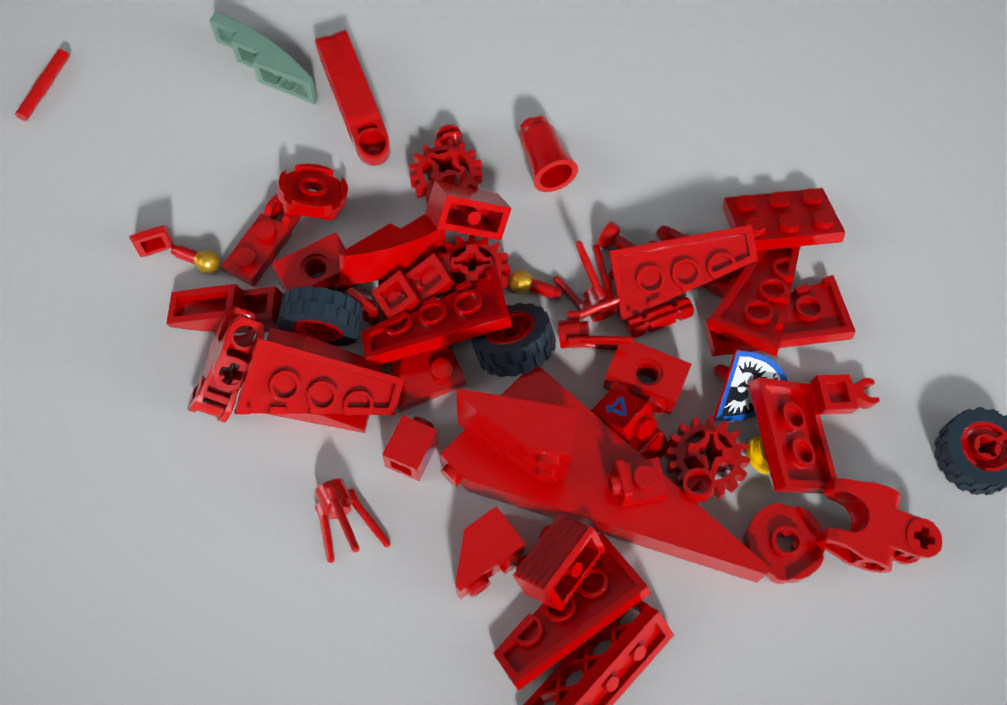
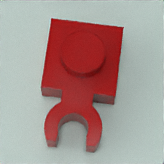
(839, 396)

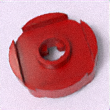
(299, 200)
(788, 521)

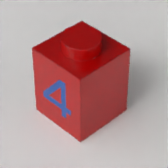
(626, 416)
(411, 447)

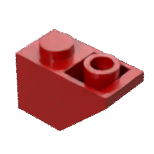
(486, 548)

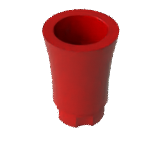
(548, 159)

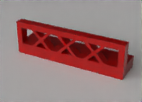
(612, 672)

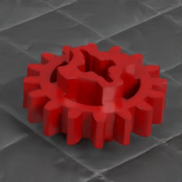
(444, 165)
(473, 256)
(719, 446)

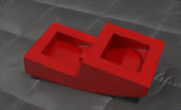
(409, 290)

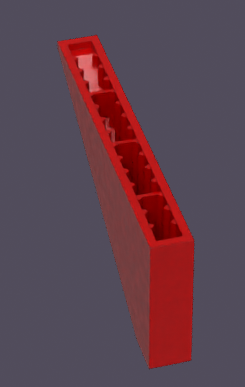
(666, 525)

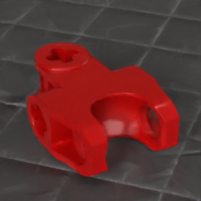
(218, 385)
(877, 529)

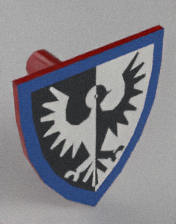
(736, 398)

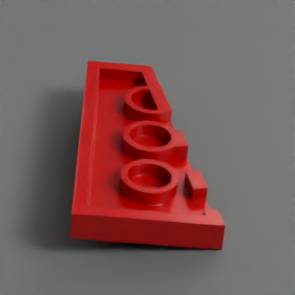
(669, 268)
(758, 301)
(812, 317)
(454, 318)
(426, 374)
(301, 382)
(553, 634)

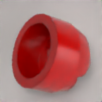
(449, 131)
(692, 481)

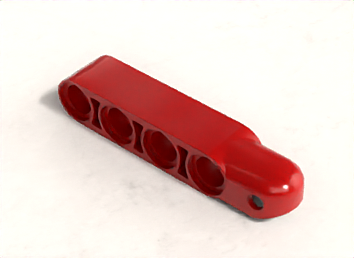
(354, 97)

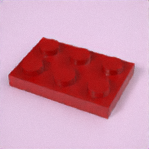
(786, 218)
(792, 435)

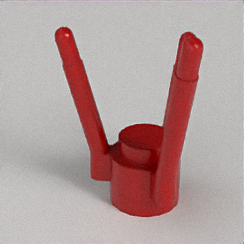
(597, 292)
(576, 333)
(335, 501)

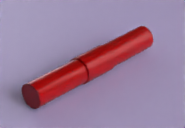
(42, 85)

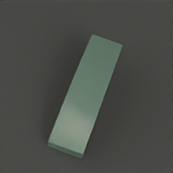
(270, 62)

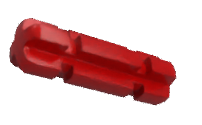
(659, 317)

